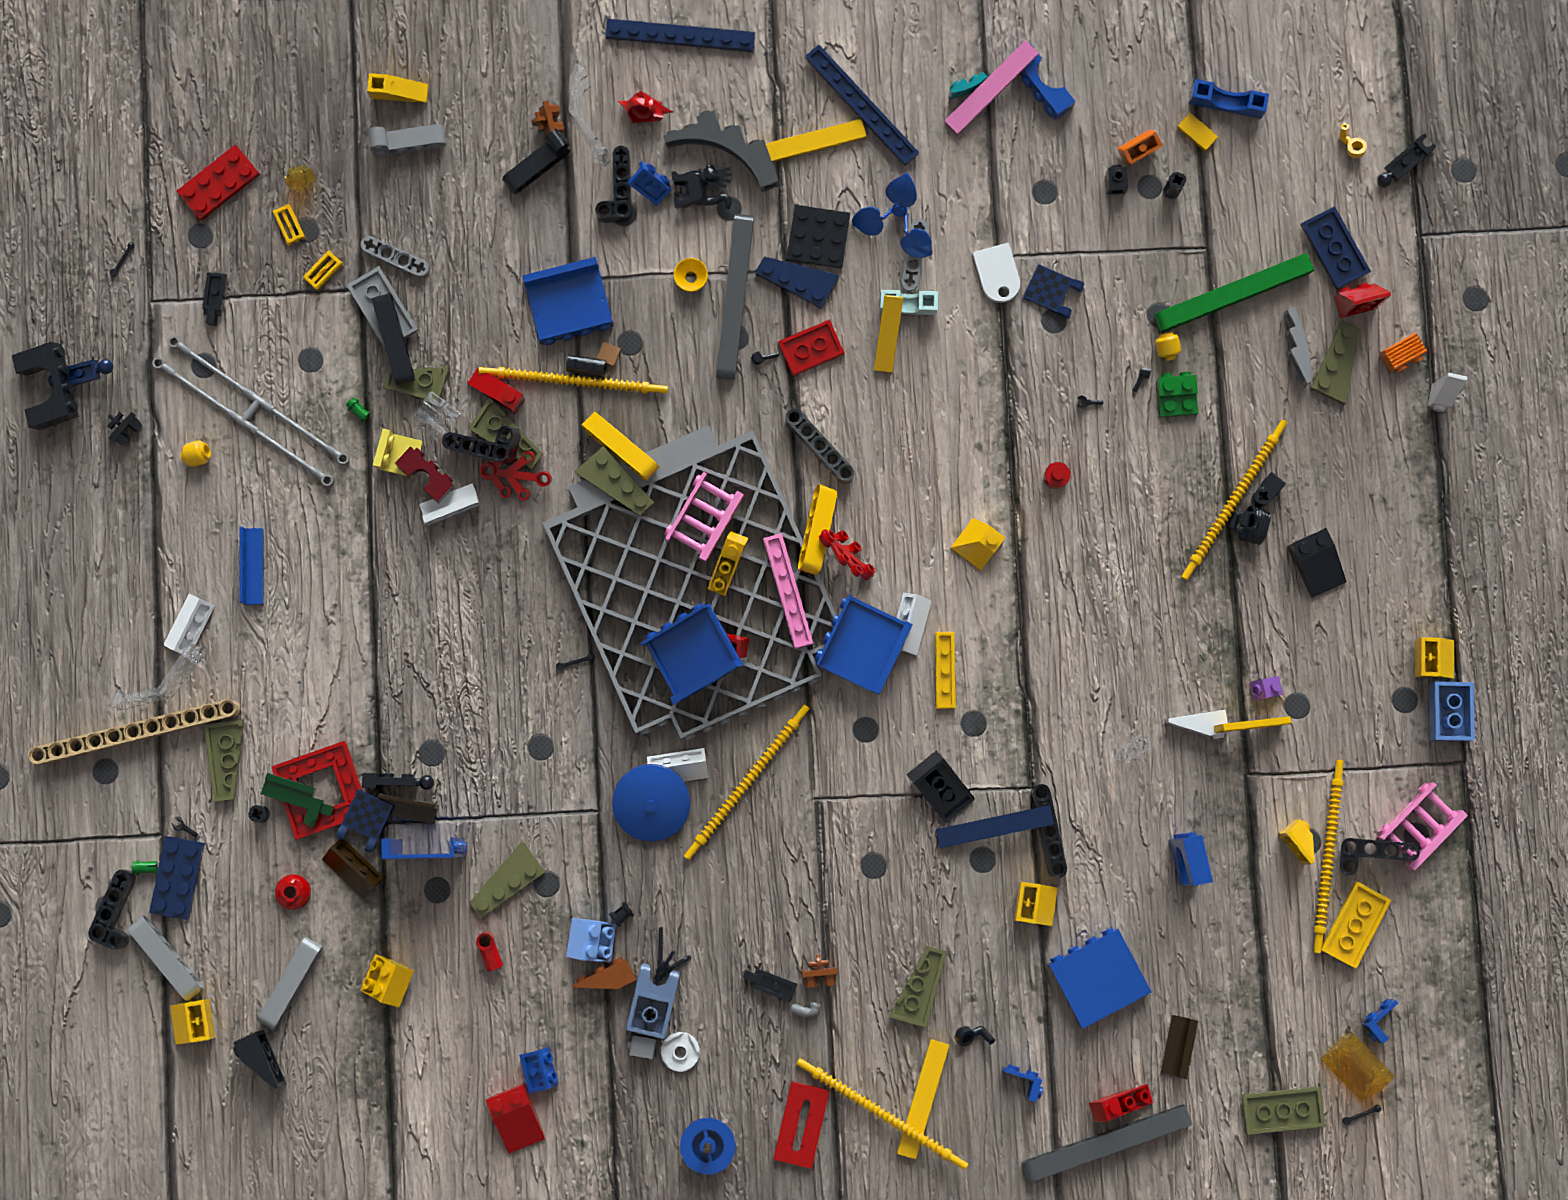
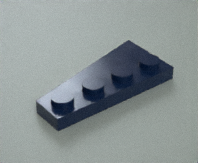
(802, 281)

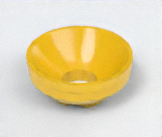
(690, 265)

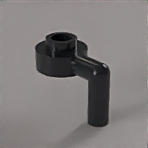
(965, 1035)

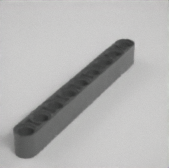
(735, 296)
(1106, 1143)

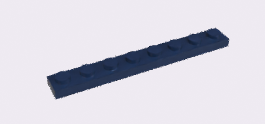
(680, 35)
(861, 105)

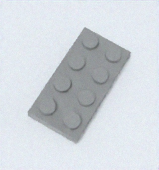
(373, 285)

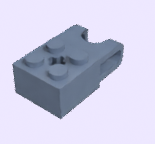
(652, 997)

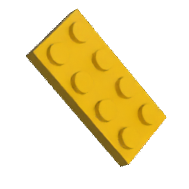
(1355, 924)

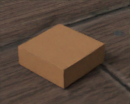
(609, 353)

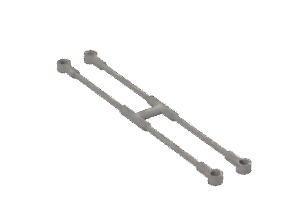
(244, 420)

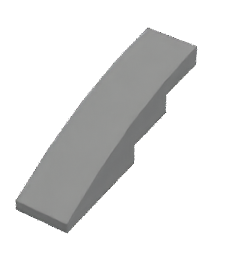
(1299, 353)

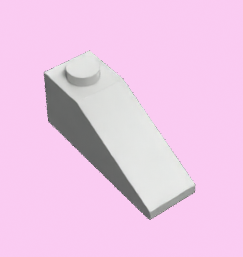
(1445, 391)
(1201, 723)

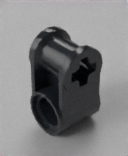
(1268, 489)

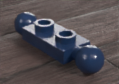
(87, 371)

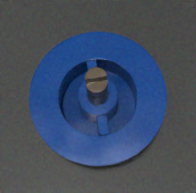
(707, 1146)

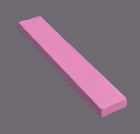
(992, 87)
(788, 591)

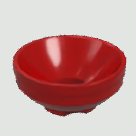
(302, 888)

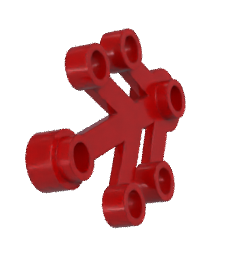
(512, 475)
(844, 553)

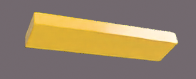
(888, 333)
(945, 670)
(1255, 724)

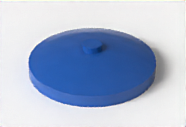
(651, 802)

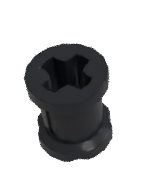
(264, 816)
(621, 914)

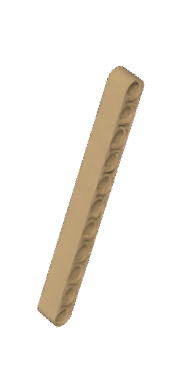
(126, 737)

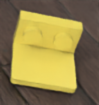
(390, 449)

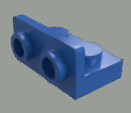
(650, 183)
(539, 1070)

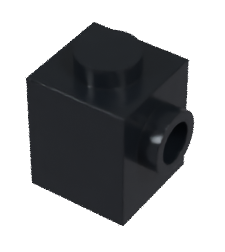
(1116, 180)

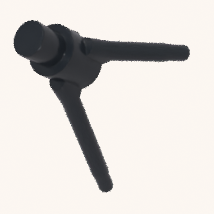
(664, 966)

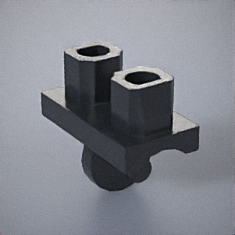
(130, 421)

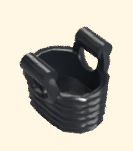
(1255, 524)

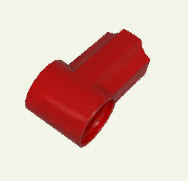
(489, 953)

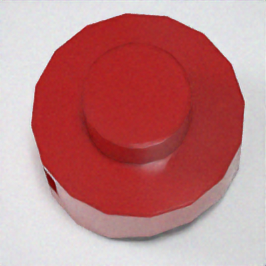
(1056, 475)

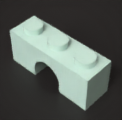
(914, 304)

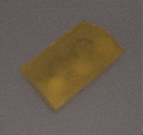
(1357, 1066)

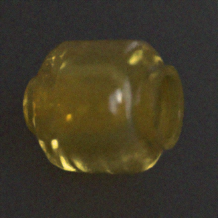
(300, 178)

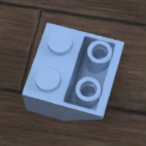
(591, 940)

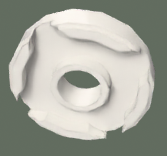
(684, 1063)

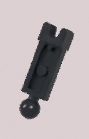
(1405, 161)
(373, 780)

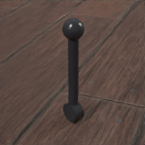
(114, 272)
(559, 666)
(1377, 1108)

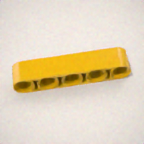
(620, 446)
(819, 519)

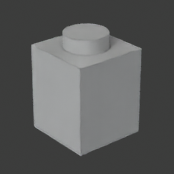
(642, 1046)

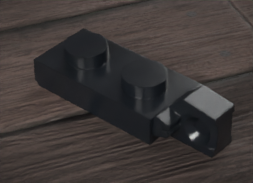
(214, 296)
(771, 984)

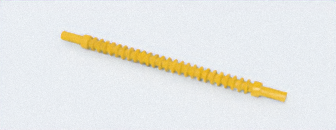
(644, 387)
(1272, 440)
(1337, 783)
(701, 838)
(946, 1154)

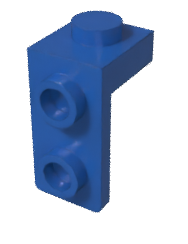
(1375, 1032)
(1035, 1089)

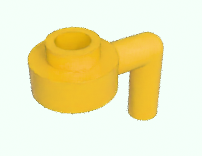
(1352, 144)

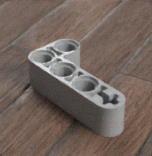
(405, 140)

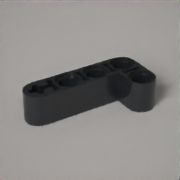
(538, 162)
(618, 184)
(479, 446)
(1379, 853)
(108, 902)

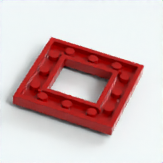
(340, 758)

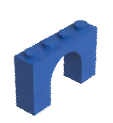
(1190, 859)

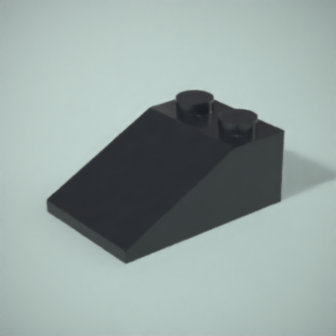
(1317, 562)
(940, 786)
(259, 1057)

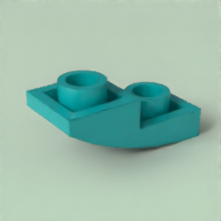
(963, 88)

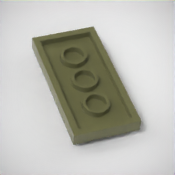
(1283, 1110)

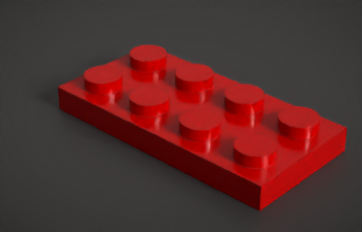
(218, 182)

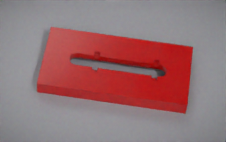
(818, 1100)

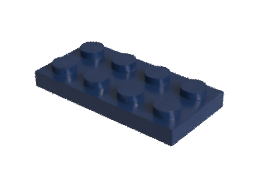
(1335, 248)
(177, 877)

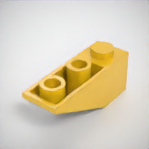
(396, 88)
(727, 563)

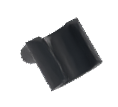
(757, 358)
(1143, 373)
(1088, 402)
(182, 826)

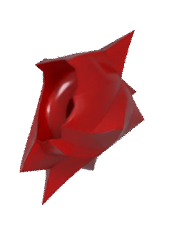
(644, 108)

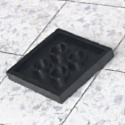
(818, 236)

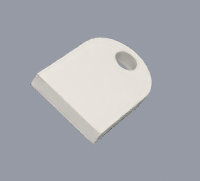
(997, 271)

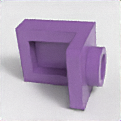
(1266, 688)

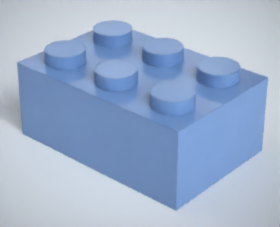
(1451, 711)

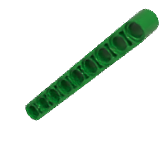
(1233, 293)

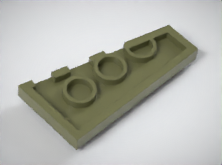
(1336, 368)
(488, 423)
(611, 478)
(223, 752)
(511, 877)
(919, 992)

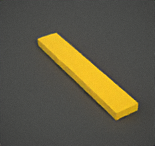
(816, 140)
(924, 1096)

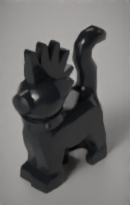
(695, 192)

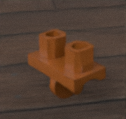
(545, 116)
(810, 975)

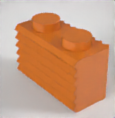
(1139, 147)
(1405, 351)

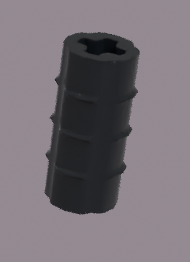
(1174, 185)
(586, 365)

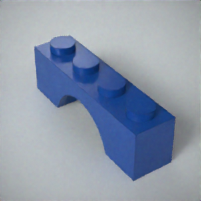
(1210, 96)
(1056, 100)

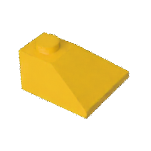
(977, 543)
(1299, 840)

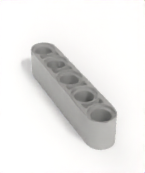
(165, 958)
(289, 983)

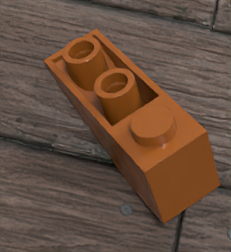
(610, 978)

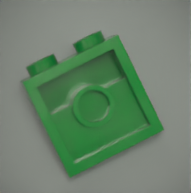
(1177, 395)

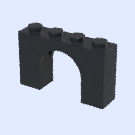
(61, 404)

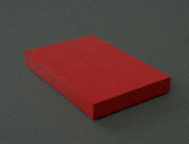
(811, 348)

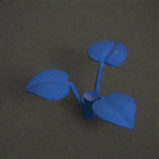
(903, 195)

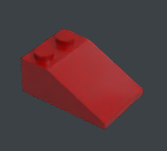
(1360, 299)
(515, 1118)

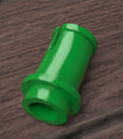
(354, 406)
(144, 867)

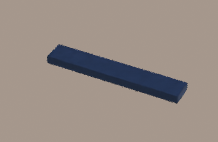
(995, 826)

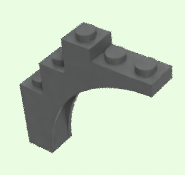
(708, 132)

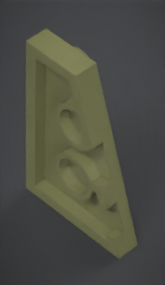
(427, 381)

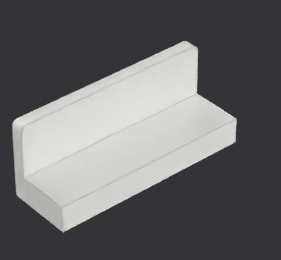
(453, 504)
(915, 611)
(189, 623)
(687, 764)

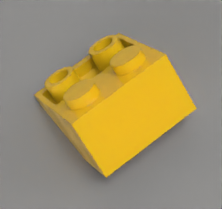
(1434, 658)
(1035, 903)
(387, 980)
(192, 1021)

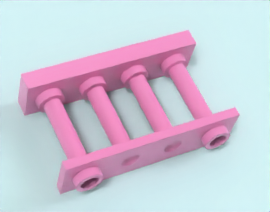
(723, 517)
(1440, 831)

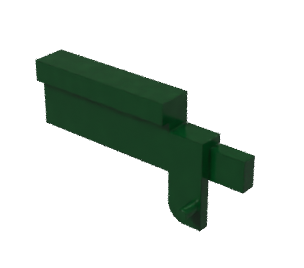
(296, 794)

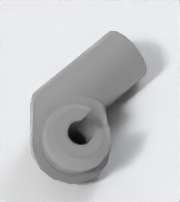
(804, 1011)

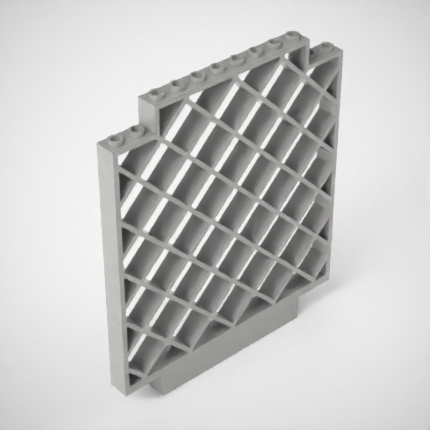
(674, 459)

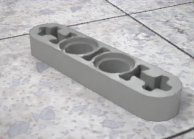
(393, 260)
(915, 279)

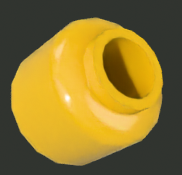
(1168, 346)
(195, 453)

